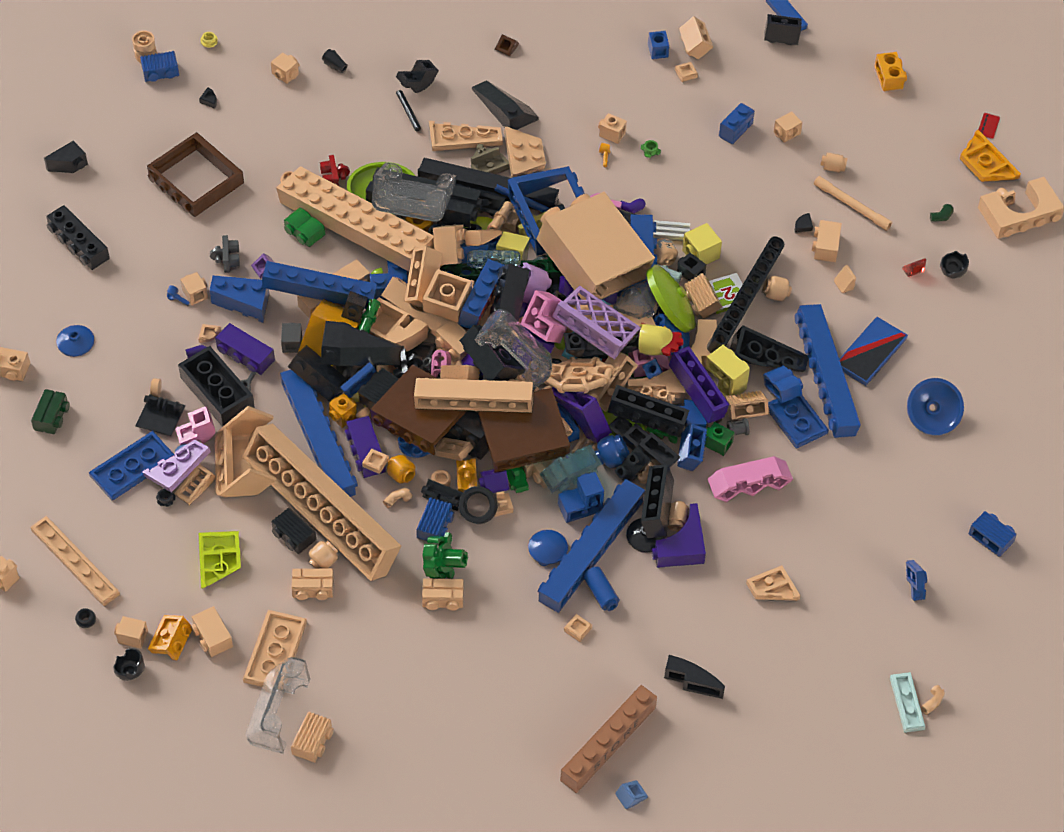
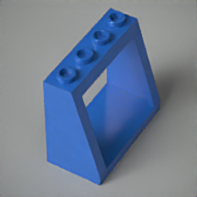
(529, 183)

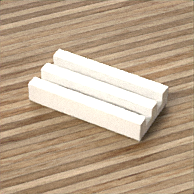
(672, 229)

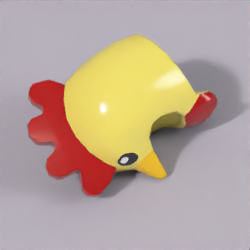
(658, 340)

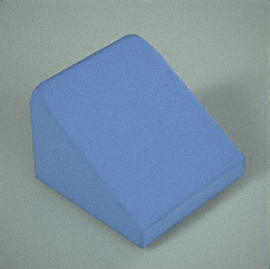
(631, 794)

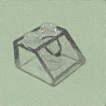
(637, 301)

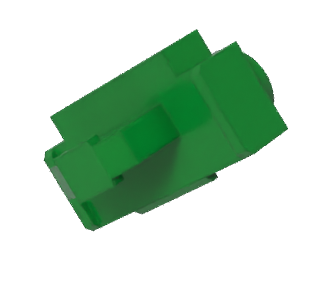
(517, 479)

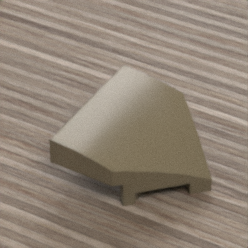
(489, 160)

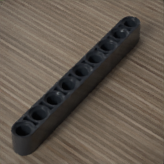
(746, 294)

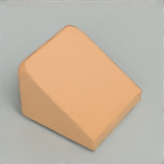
(845, 280)

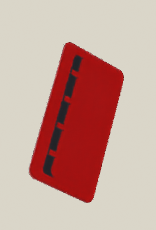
(989, 125)

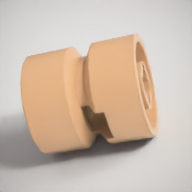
(143, 44)

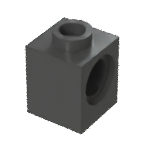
(291, 337)

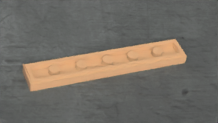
(75, 561)

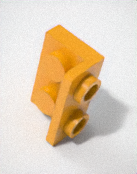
(170, 636)

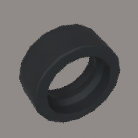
(492, 502)

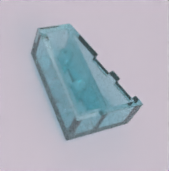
(566, 470)

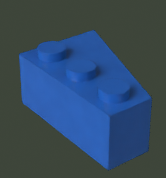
(240, 295)

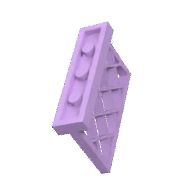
(591, 329)

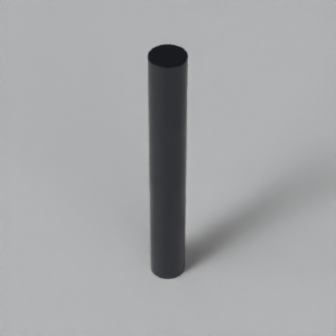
(408, 110)

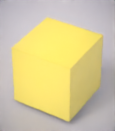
(514, 242)
(702, 243)

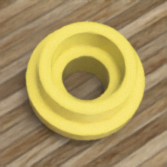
(209, 39)

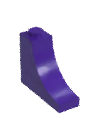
(586, 413)
(683, 547)

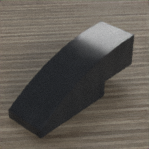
(693, 677)

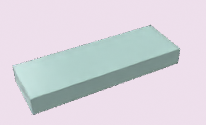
(907, 702)

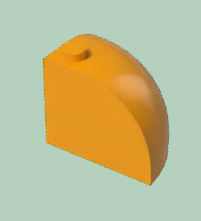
(315, 329)

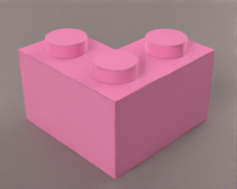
(539, 317)

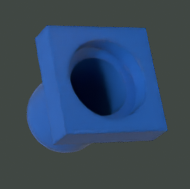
(652, 369)

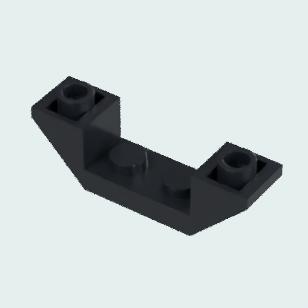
(583, 349)

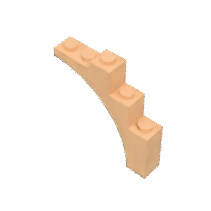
(667, 379)

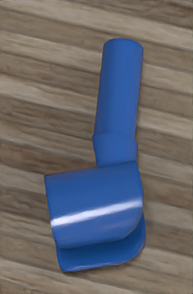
(172, 294)

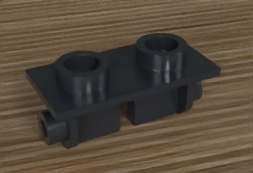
(442, 492)

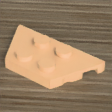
(524, 152)

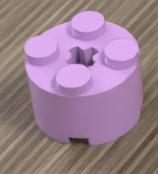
(537, 280)

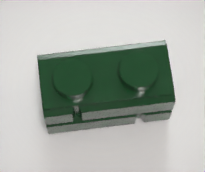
(50, 411)

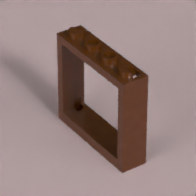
(181, 151)

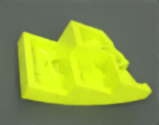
(218, 555)

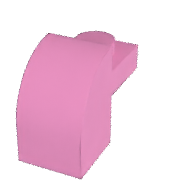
(199, 428)

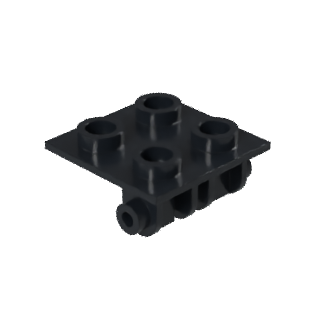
(160, 415)

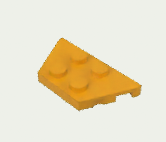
(987, 160)

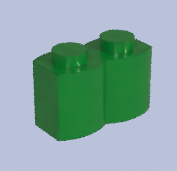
(304, 227)

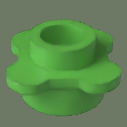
(650, 148)

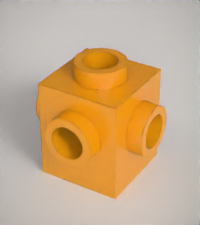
(342, 410)

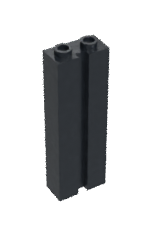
(462, 204)

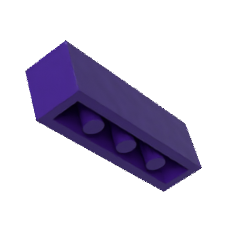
(698, 384)

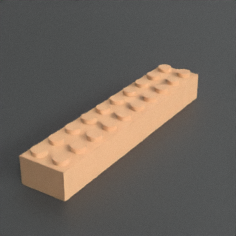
(353, 217)
(322, 502)

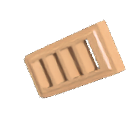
(480, 237)
(199, 489)

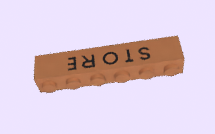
(608, 738)

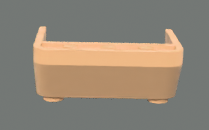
(232, 472)

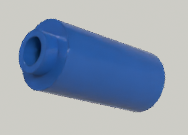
(601, 588)

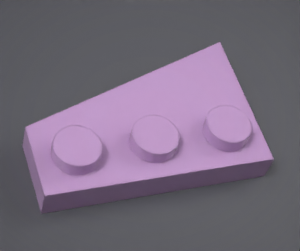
(176, 468)

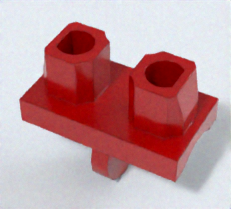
(336, 172)

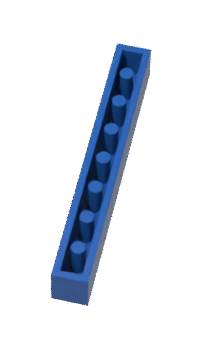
(827, 371)
(317, 431)
(591, 546)

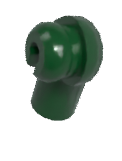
(943, 215)

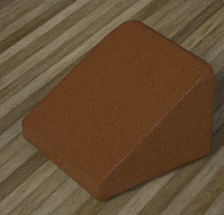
(506, 45)

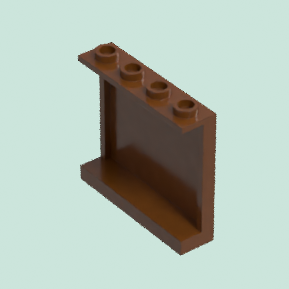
(416, 426)
(526, 437)

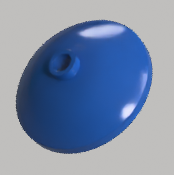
(947, 403)

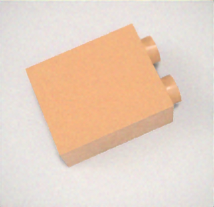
(594, 246)

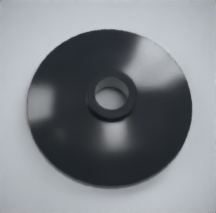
(637, 537)

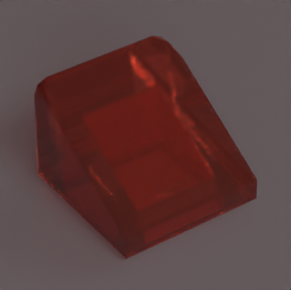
(915, 267)

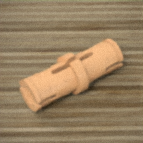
(501, 216)

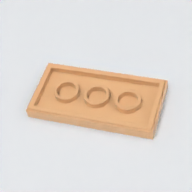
(276, 642)

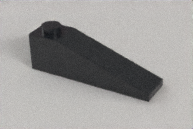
(352, 347)
(765, 351)

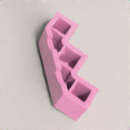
(749, 478)

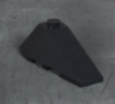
(505, 107)

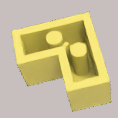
(730, 371)

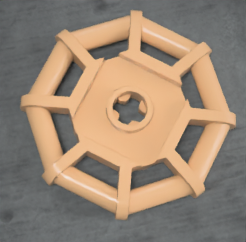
(580, 375)

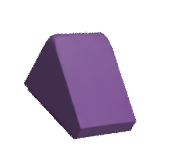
(259, 264)

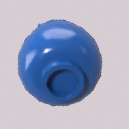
(612, 451)

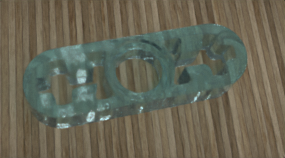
(478, 258)

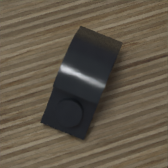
(419, 77)

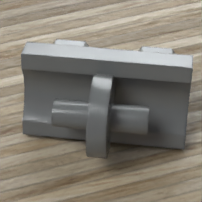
(219, 254)

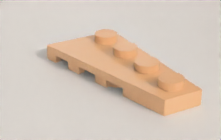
(453, 137)

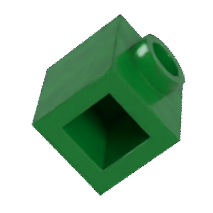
(719, 438)

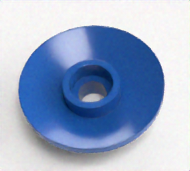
(75, 346)

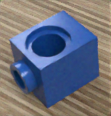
(658, 44)

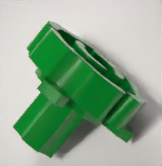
(440, 561)

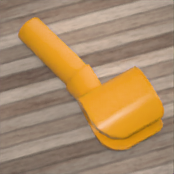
(605, 149)

